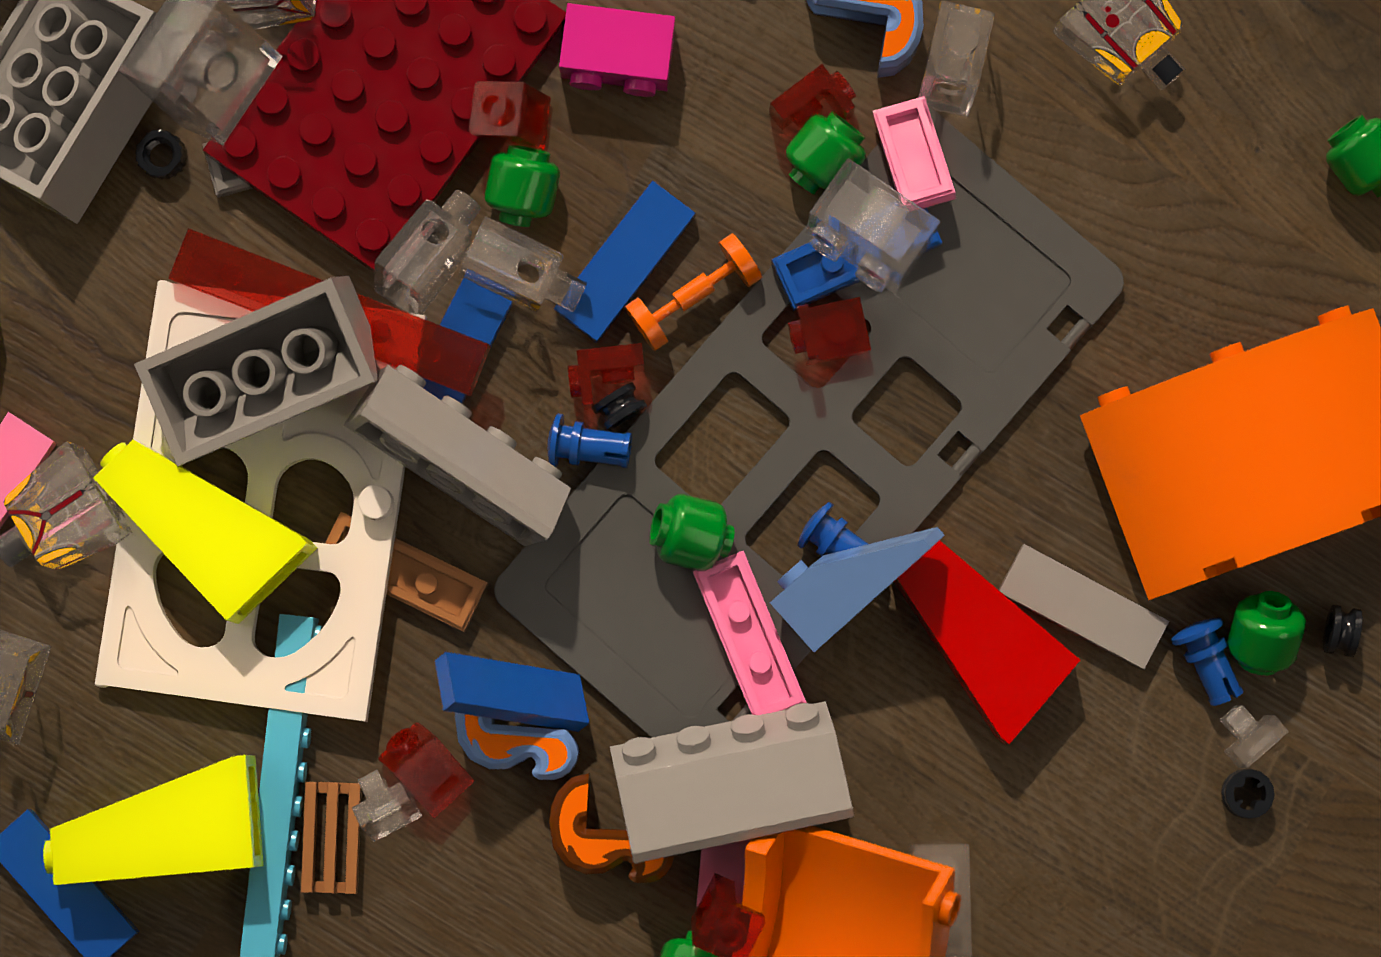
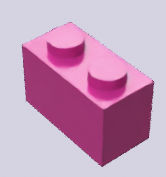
(617, 49)

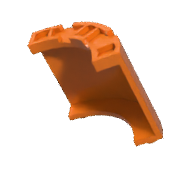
(1246, 452)
(846, 897)

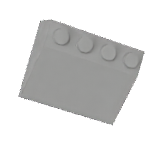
(65, 100)

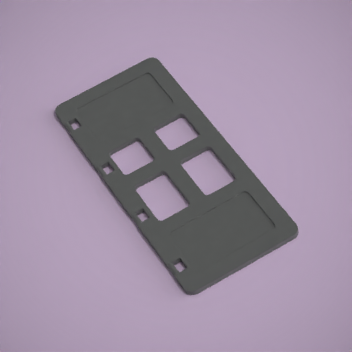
(964, 315)

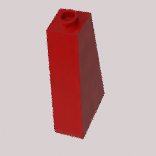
(986, 640)

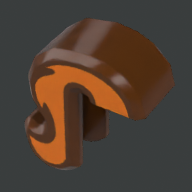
(594, 848)

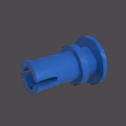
(587, 444)
(828, 533)
(1209, 659)

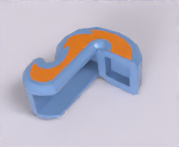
(902, 26)
(508, 745)

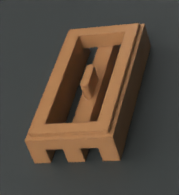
(329, 883)

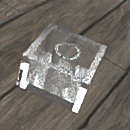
(201, 65)
(870, 228)

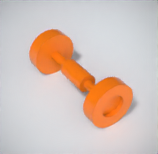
(694, 291)

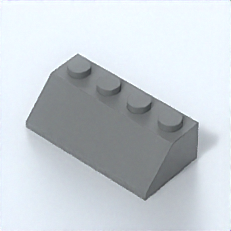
(260, 369)
(460, 456)
(731, 781)

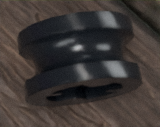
(619, 406)
(1342, 631)
(1257, 807)

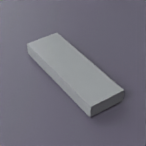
(1083, 607)

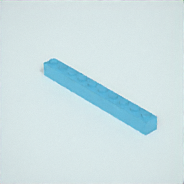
(278, 807)

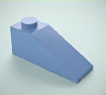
(842, 583)

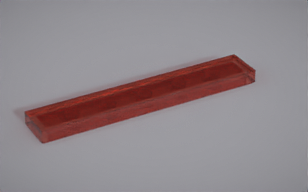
(396, 335)

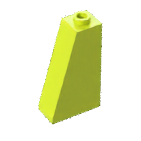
(209, 535)
(175, 828)

